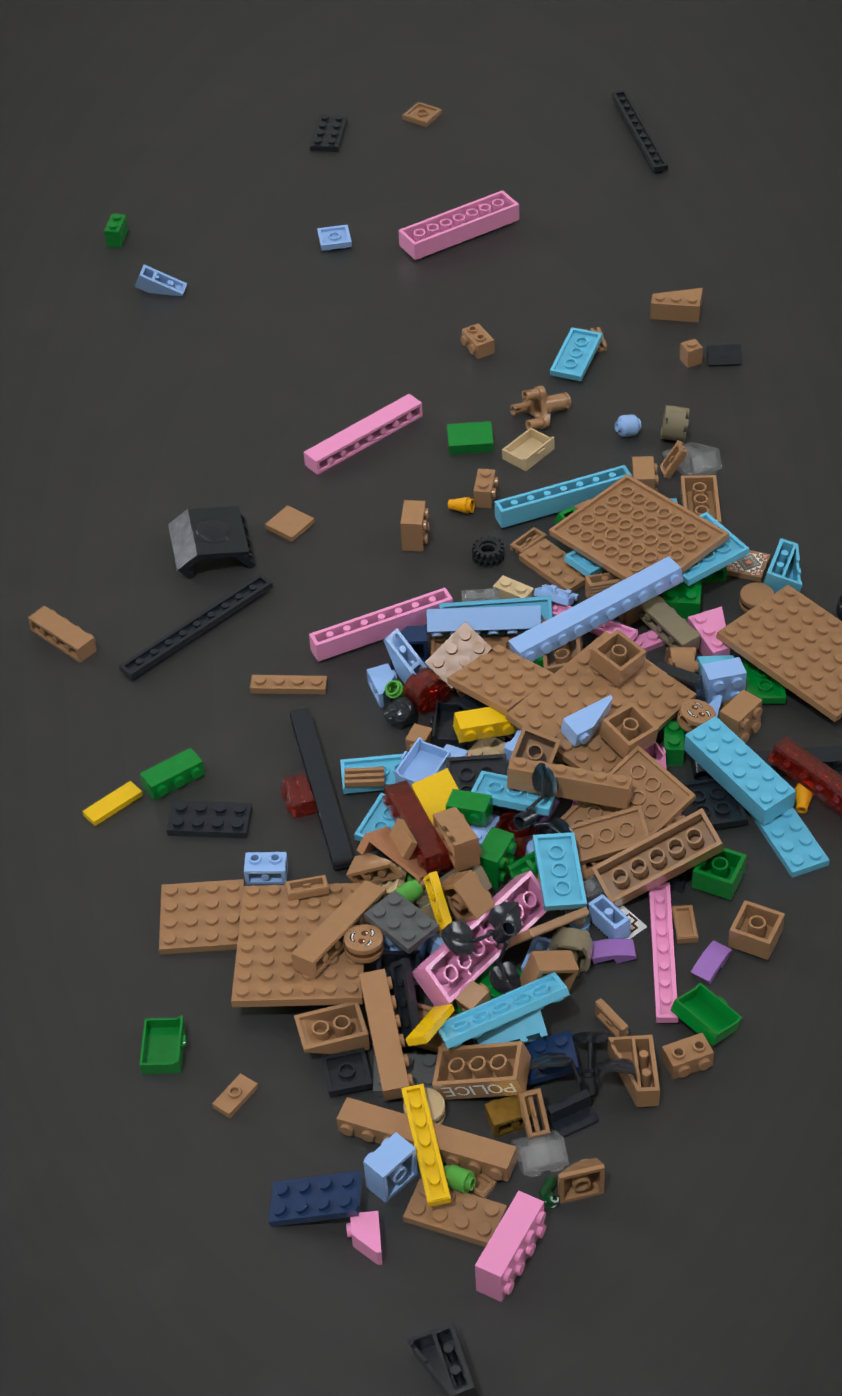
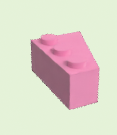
(708, 625)

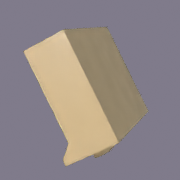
(528, 449)

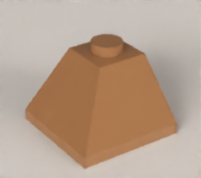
(581, 1180)

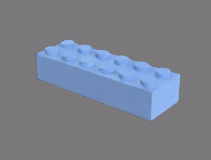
(483, 619)

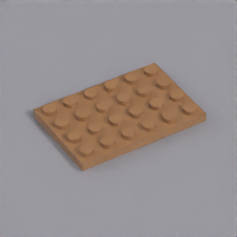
(652, 787)

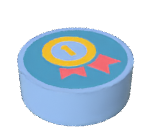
(581, 924)

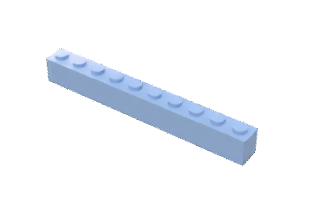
(597, 610)

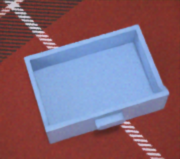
(421, 762)

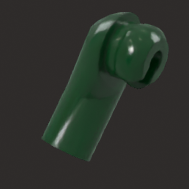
(546, 1192)

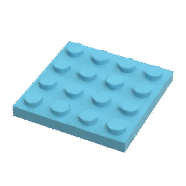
(720, 557)

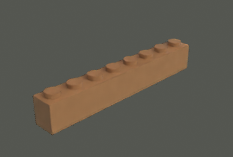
(455, 1146)

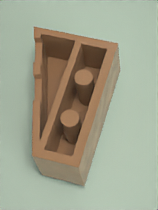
(458, 838)
(640, 1049)

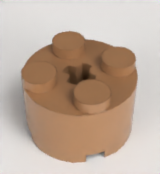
(682, 658)

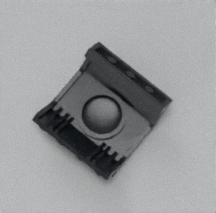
(210, 535)

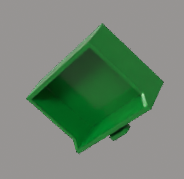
(470, 437)
(706, 1014)
(162, 1045)

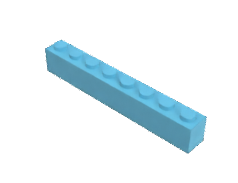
(555, 497)

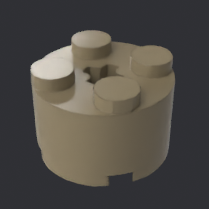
(674, 423)
(577, 941)

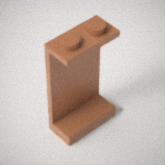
(381, 840)

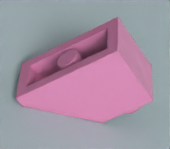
(366, 1235)

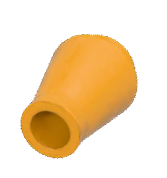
(464, 505)
(802, 798)

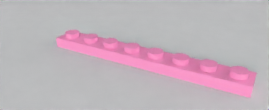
(663, 953)

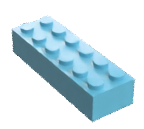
(739, 770)

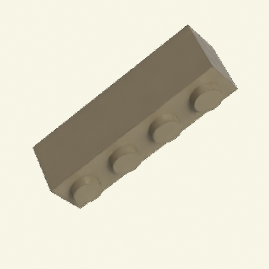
(667, 623)

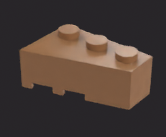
(677, 305)

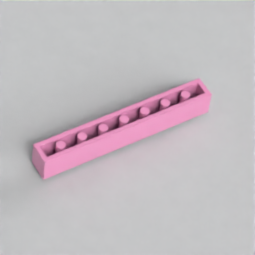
(363, 434)
(375, 625)

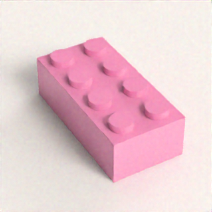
(510, 1246)

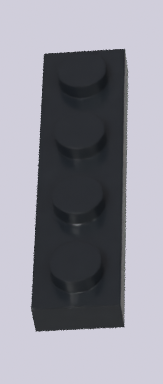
(405, 997)

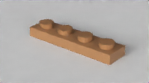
(288, 684)

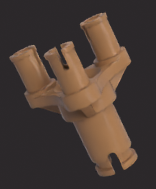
(540, 406)

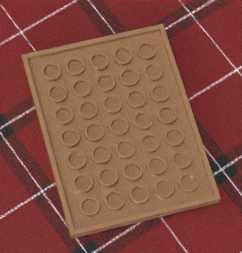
(635, 528)
(793, 645)
(581, 685)
(266, 939)

